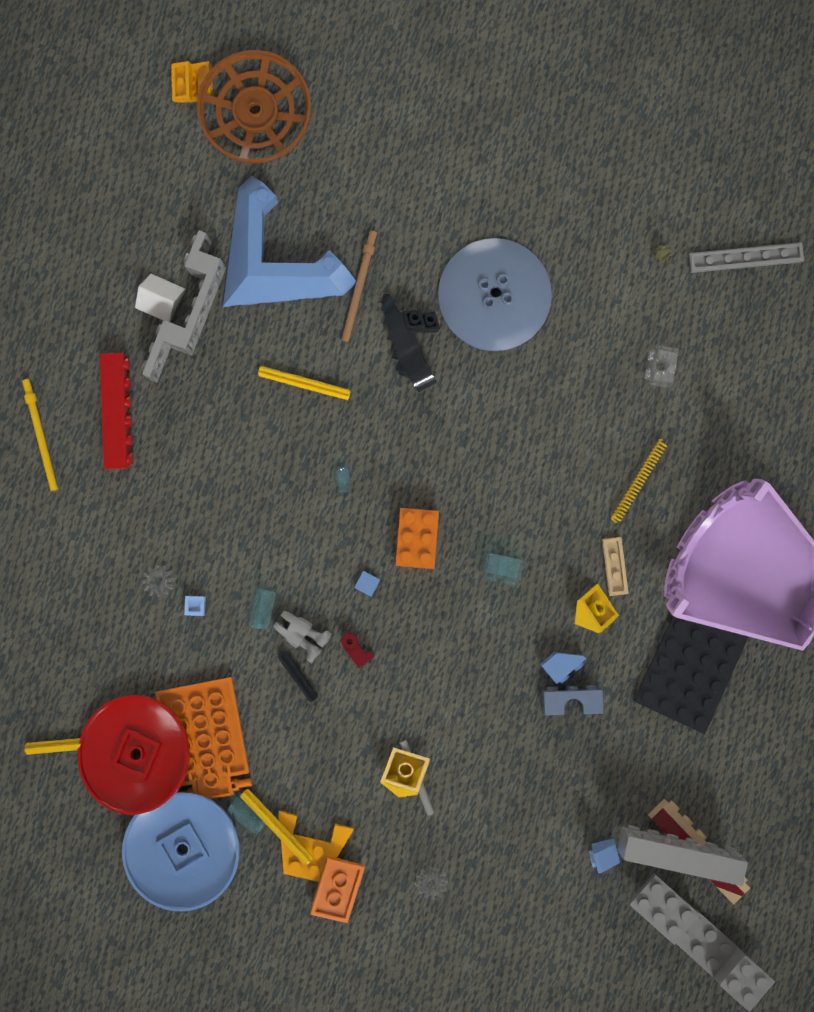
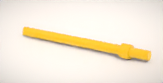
(30, 399)

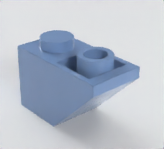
(561, 664)
(604, 855)

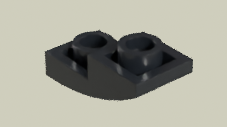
(420, 322)

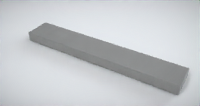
(746, 257)

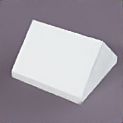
(159, 297)

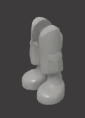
(296, 634)

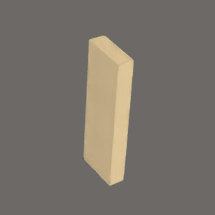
(614, 566)

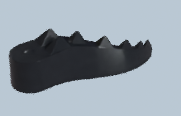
(407, 351)

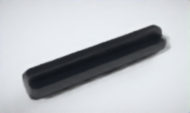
(298, 676)

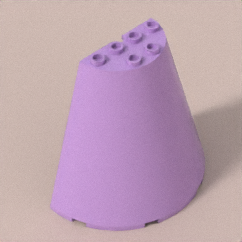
(746, 568)

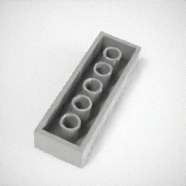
(682, 855)

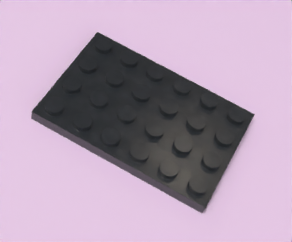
(690, 672)

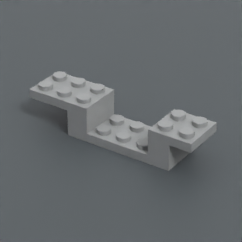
(169, 335)
(702, 941)

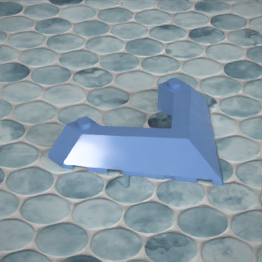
(258, 282)

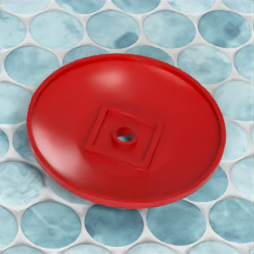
(108, 761)

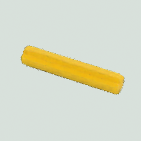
(52, 746)

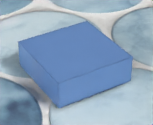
(367, 583)

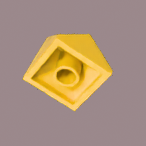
(595, 610)
(404, 773)

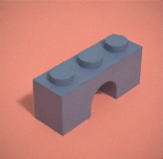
(590, 699)

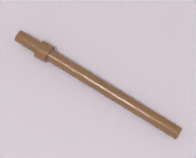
(368, 251)

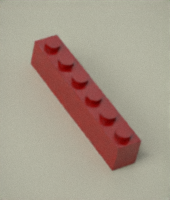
(115, 411)

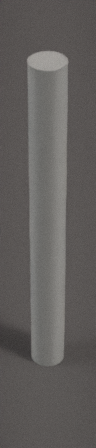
(422, 792)

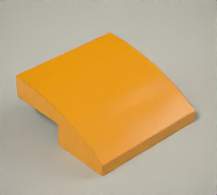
(188, 80)

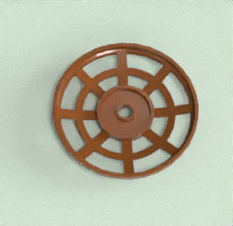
(252, 97)

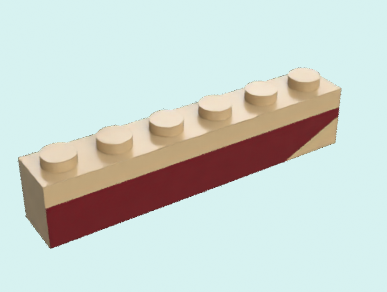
(671, 822)

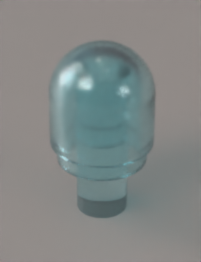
(342, 478)

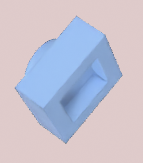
(195, 605)

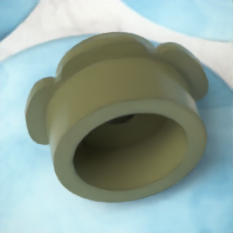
(662, 253)

